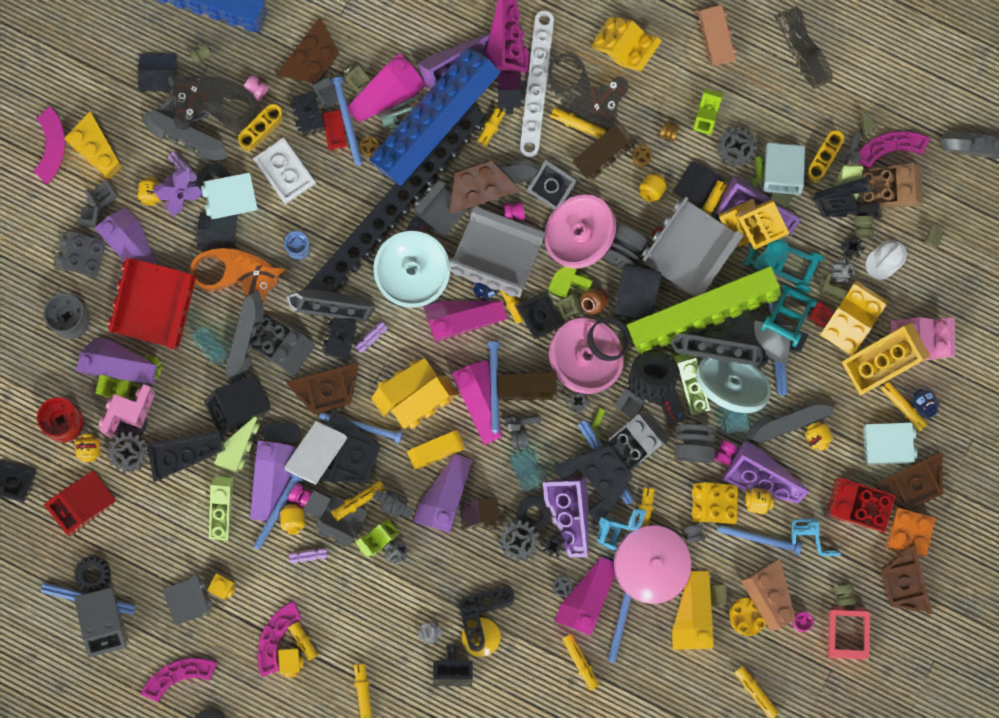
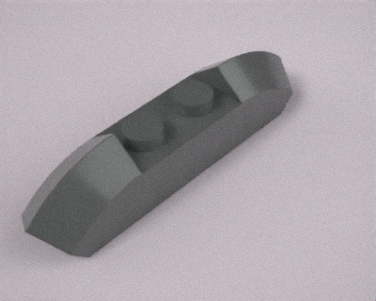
(163, 126)
(971, 144)
(519, 172)
(331, 304)
(251, 311)
(717, 349)
(767, 430)

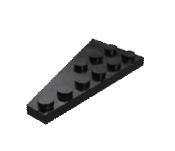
(742, 330)

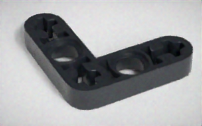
(473, 613)

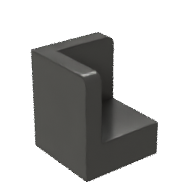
(325, 93)
(90, 217)
(629, 403)
(317, 505)

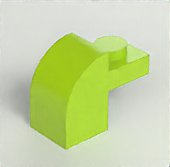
(707, 111)
(565, 278)
(109, 386)
(378, 538)

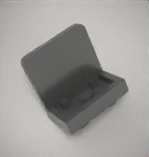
(435, 209)
(79, 254)
(343, 530)
(187, 600)

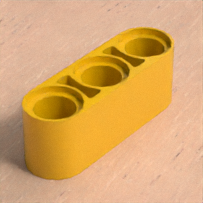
(258, 136)
(828, 148)
(436, 449)

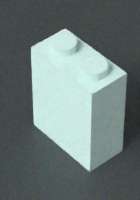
(784, 168)
(229, 196)
(889, 443)

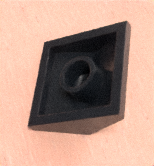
(155, 72)
(696, 184)
(552, 185)
(216, 232)
(540, 315)
(16, 481)

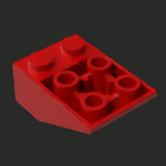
(80, 503)
(859, 505)

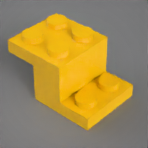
(626, 43)
(757, 223)
(854, 318)

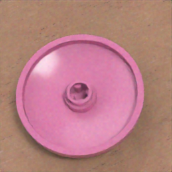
(580, 231)
(577, 364)
(652, 564)

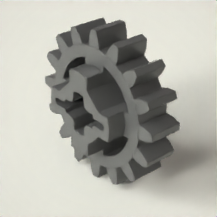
(728, 150)
(130, 439)
(392, 504)
(522, 549)

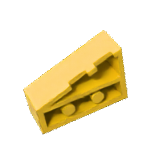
(93, 146)
(402, 385)
(425, 402)

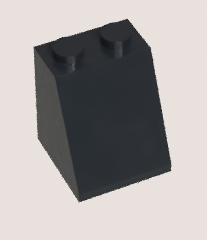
(637, 293)
(237, 404)

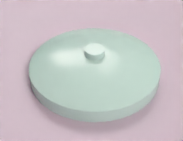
(411, 269)
(733, 385)

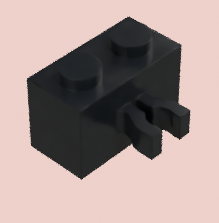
(510, 91)
(308, 113)
(340, 339)

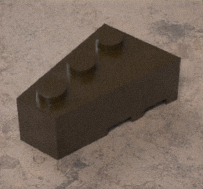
(604, 151)
(527, 386)
(480, 514)

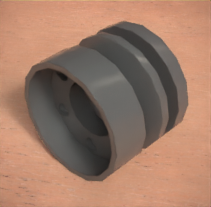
(624, 244)
(59, 309)
(695, 443)

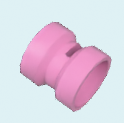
(256, 88)

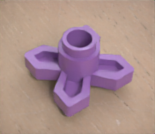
(176, 190)

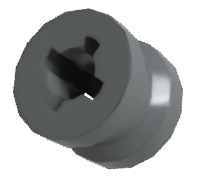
(519, 439)
(694, 533)
(562, 586)

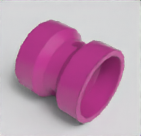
(514, 211)
(725, 452)
(297, 493)
(803, 622)

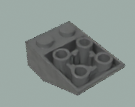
(281, 344)
(637, 440)
(100, 622)

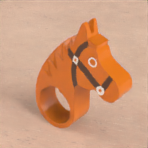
(240, 269)

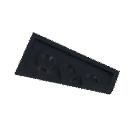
(178, 454)

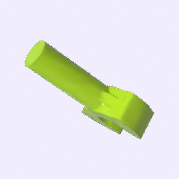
(759, 172)
(596, 422)

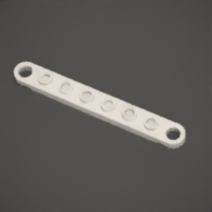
(536, 84)

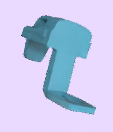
(606, 522)
(811, 528)

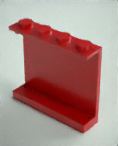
(152, 303)

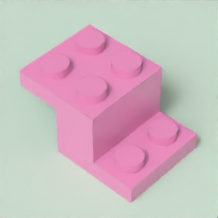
(936, 335)
(127, 411)

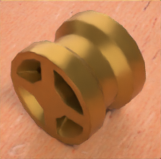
(669, 131)
(369, 142)
(644, 153)

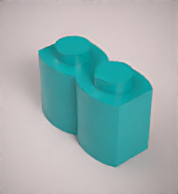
(774, 254)

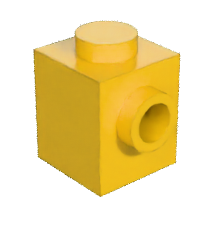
(222, 587)
(290, 662)

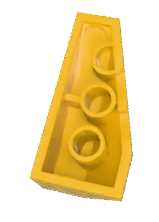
(694, 617)

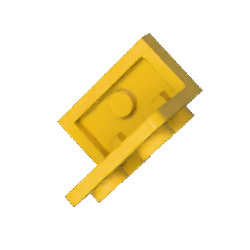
(714, 503)

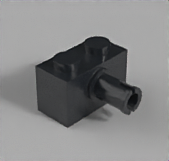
(452, 671)

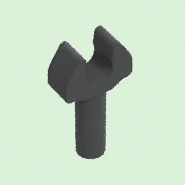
(852, 152)
(514, 422)

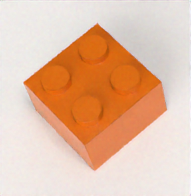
(910, 528)

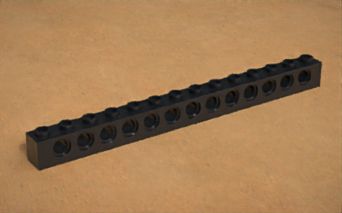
(391, 199)

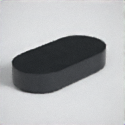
(281, 432)

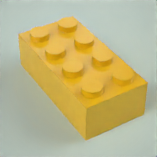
(886, 359)

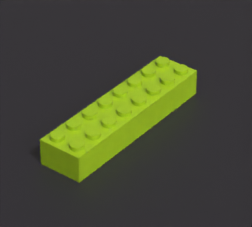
(705, 310)

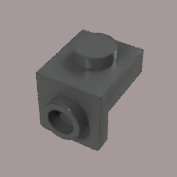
(101, 195)

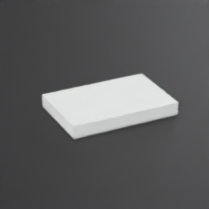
(284, 171)
(315, 452)

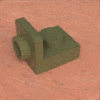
(355, 77)
(835, 291)

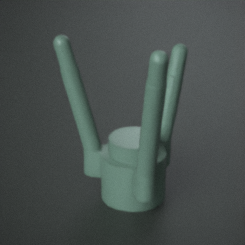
(389, 117)

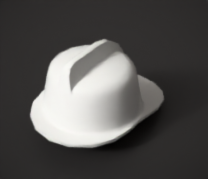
(886, 259)

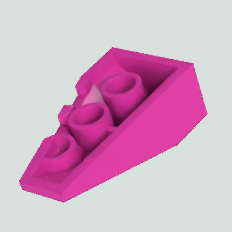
(505, 40)
(391, 86)
(460, 317)
(475, 391)
(586, 600)

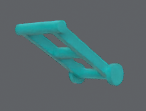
(801, 285)
(795, 337)

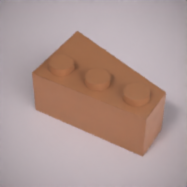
(716, 34)
(771, 595)

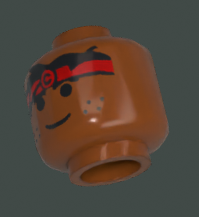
(594, 300)

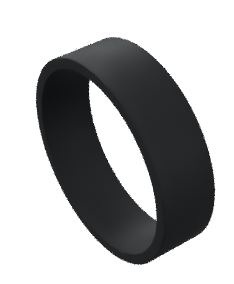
(623, 329)

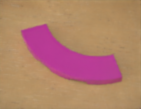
(890, 143)
(54, 147)
(272, 636)
(176, 672)

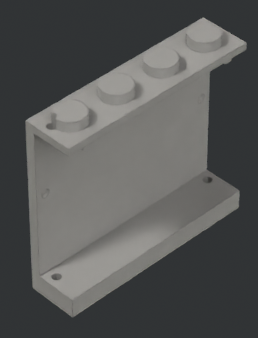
(691, 248)
(497, 252)

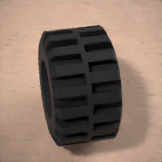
(650, 388)

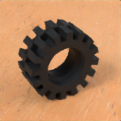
(81, 570)

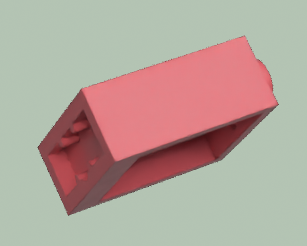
(848, 654)

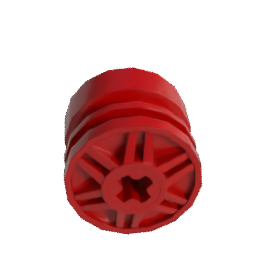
(59, 409)

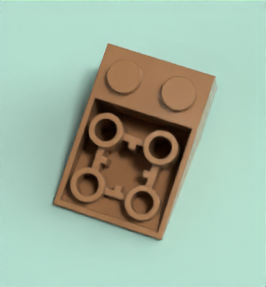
(894, 186)

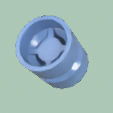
(297, 245)

